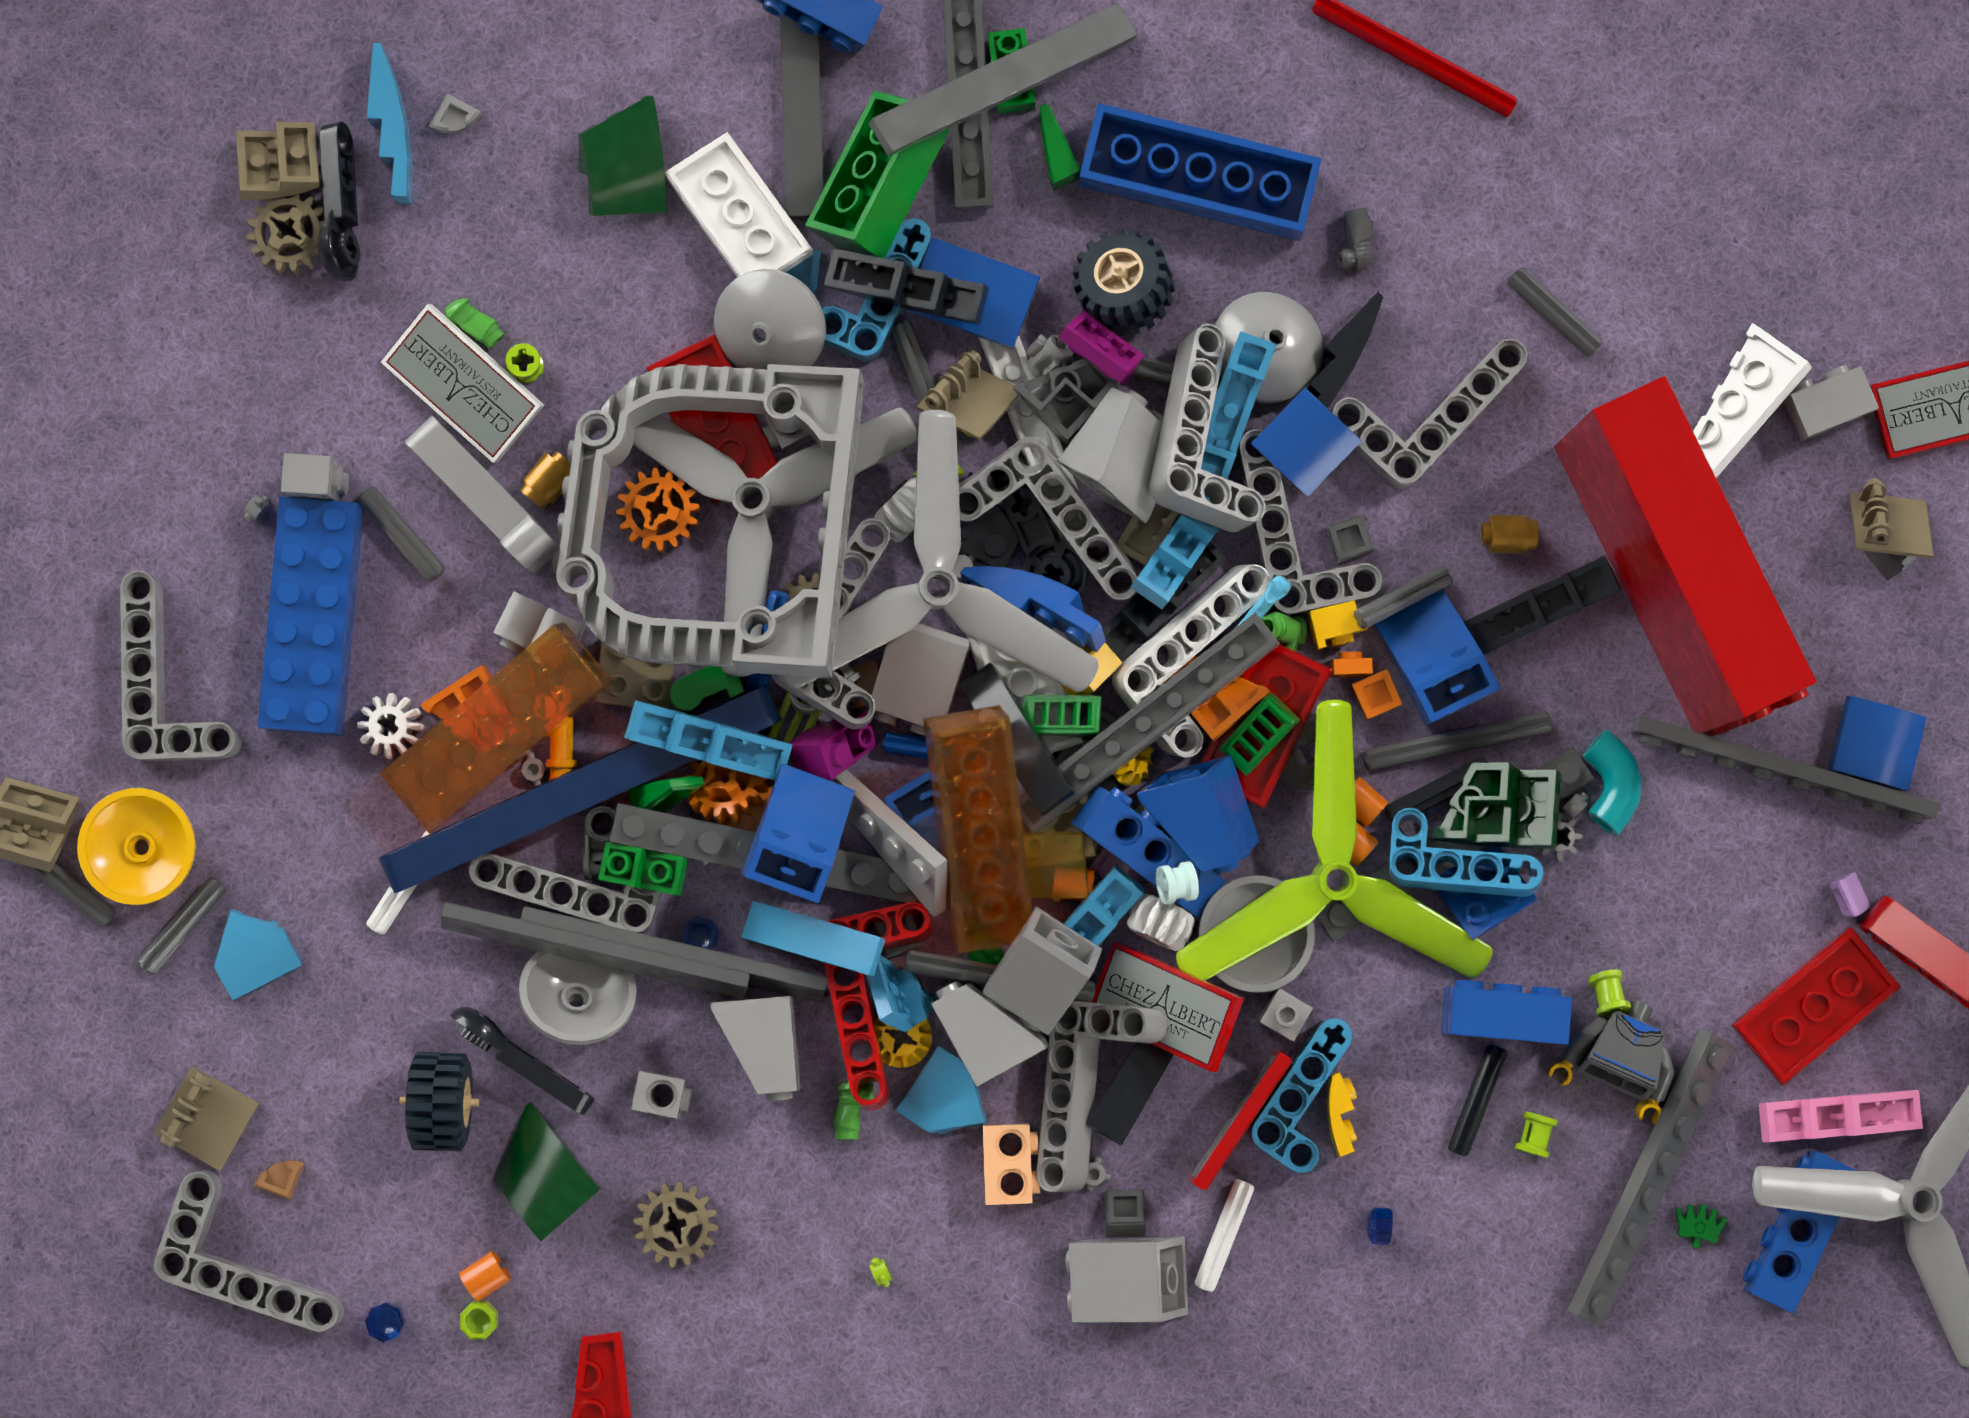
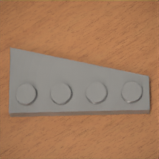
(899, 845)

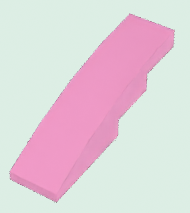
(1840, 1116)

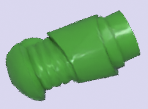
(475, 323)
(1286, 629)
(848, 1111)

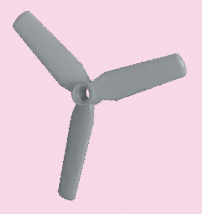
(788, 483)
(970, 607)
(1878, 1198)

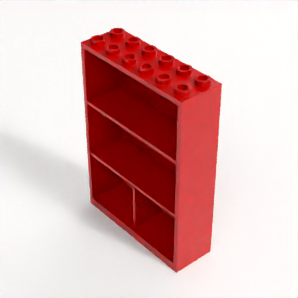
(1683, 560)

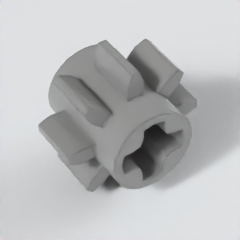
(1048, 355)
(1568, 837)

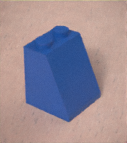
(1204, 813)

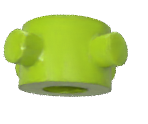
(880, 1272)

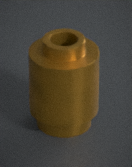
(546, 479)
(1509, 534)

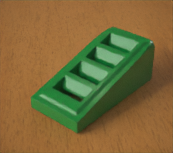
(1059, 156)
(1091, 702)
(1281, 712)
(663, 794)

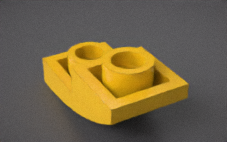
(1338, 1101)

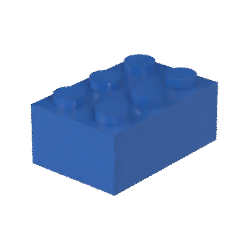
(1506, 1012)

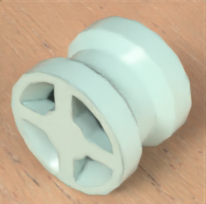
(1177, 883)

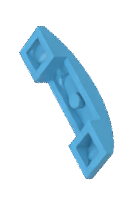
(1235, 400)

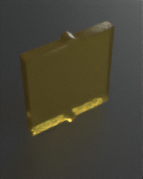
(1056, 865)

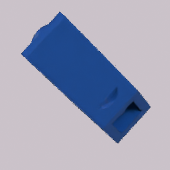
(841, 22)

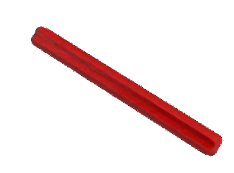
(1416, 56)

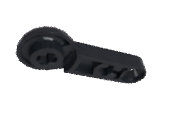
(336, 240)
(1041, 539)
(485, 1033)

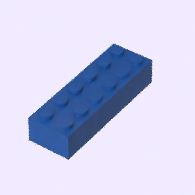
(1199, 172)
(310, 616)

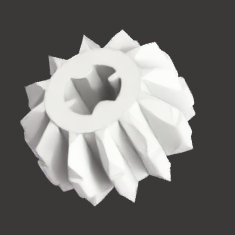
(899, 511)
(377, 730)
(1160, 923)

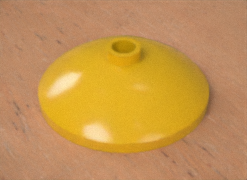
(110, 841)

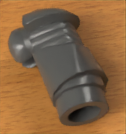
(1358, 238)

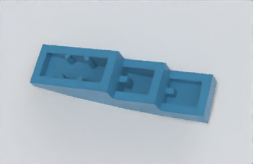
(388, 112)
(1173, 559)
(707, 740)
(1105, 905)
(813, 938)

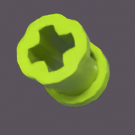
(516, 354)
(1609, 992)
(1536, 1134)

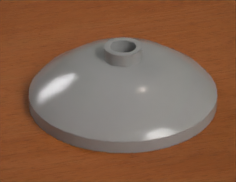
(777, 306)
(1301, 346)
(1274, 964)
(555, 981)

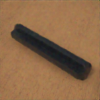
(1433, 792)
(1477, 1100)

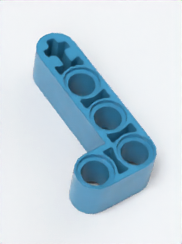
(866, 321)
(1464, 861)
(1306, 1089)

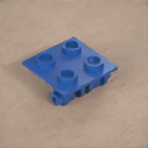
(1479, 911)

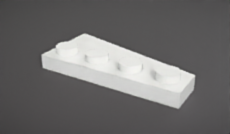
(1752, 391)

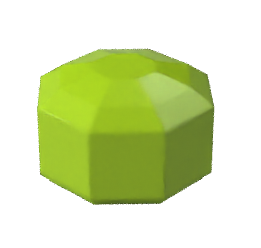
(478, 1320)

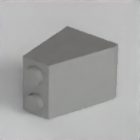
(1117, 452)
(919, 676)
(1042, 972)
(983, 1033)
(764, 1042)
(1127, 1279)

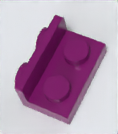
(1101, 347)

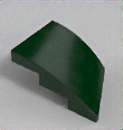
(624, 162)
(1504, 808)
(543, 1175)

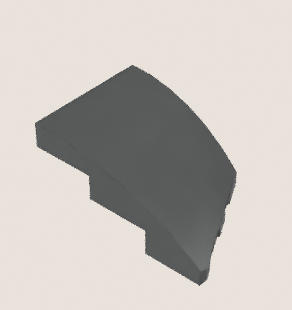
(1066, 396)

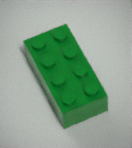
(868, 189)

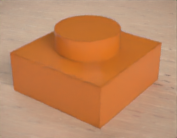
(1351, 665)
(1376, 694)

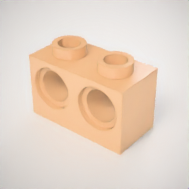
(998, 1164)

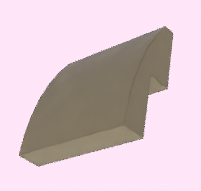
(277, 161)
(34, 823)

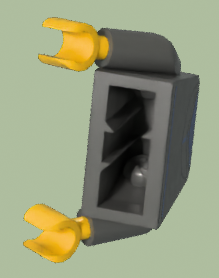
(1624, 1056)

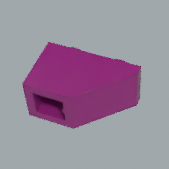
(831, 747)

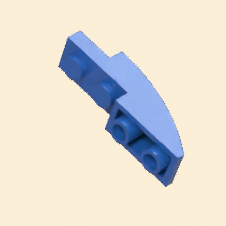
(1041, 599)

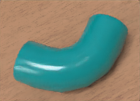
(1620, 779)

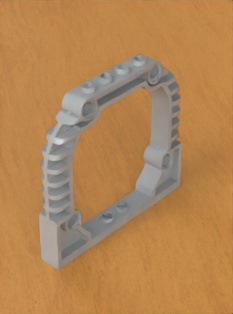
(803, 630)

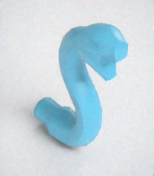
(1276, 589)

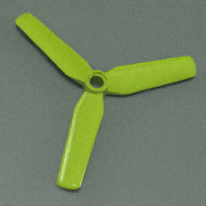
(1301, 899)

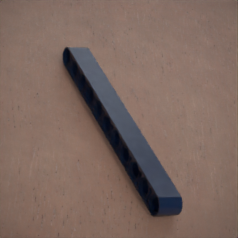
(559, 798)

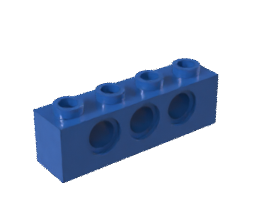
(1099, 821)
(1803, 1254)

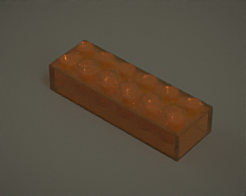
(496, 727)
(979, 826)

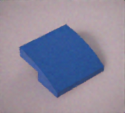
(1306, 442)
(1877, 743)

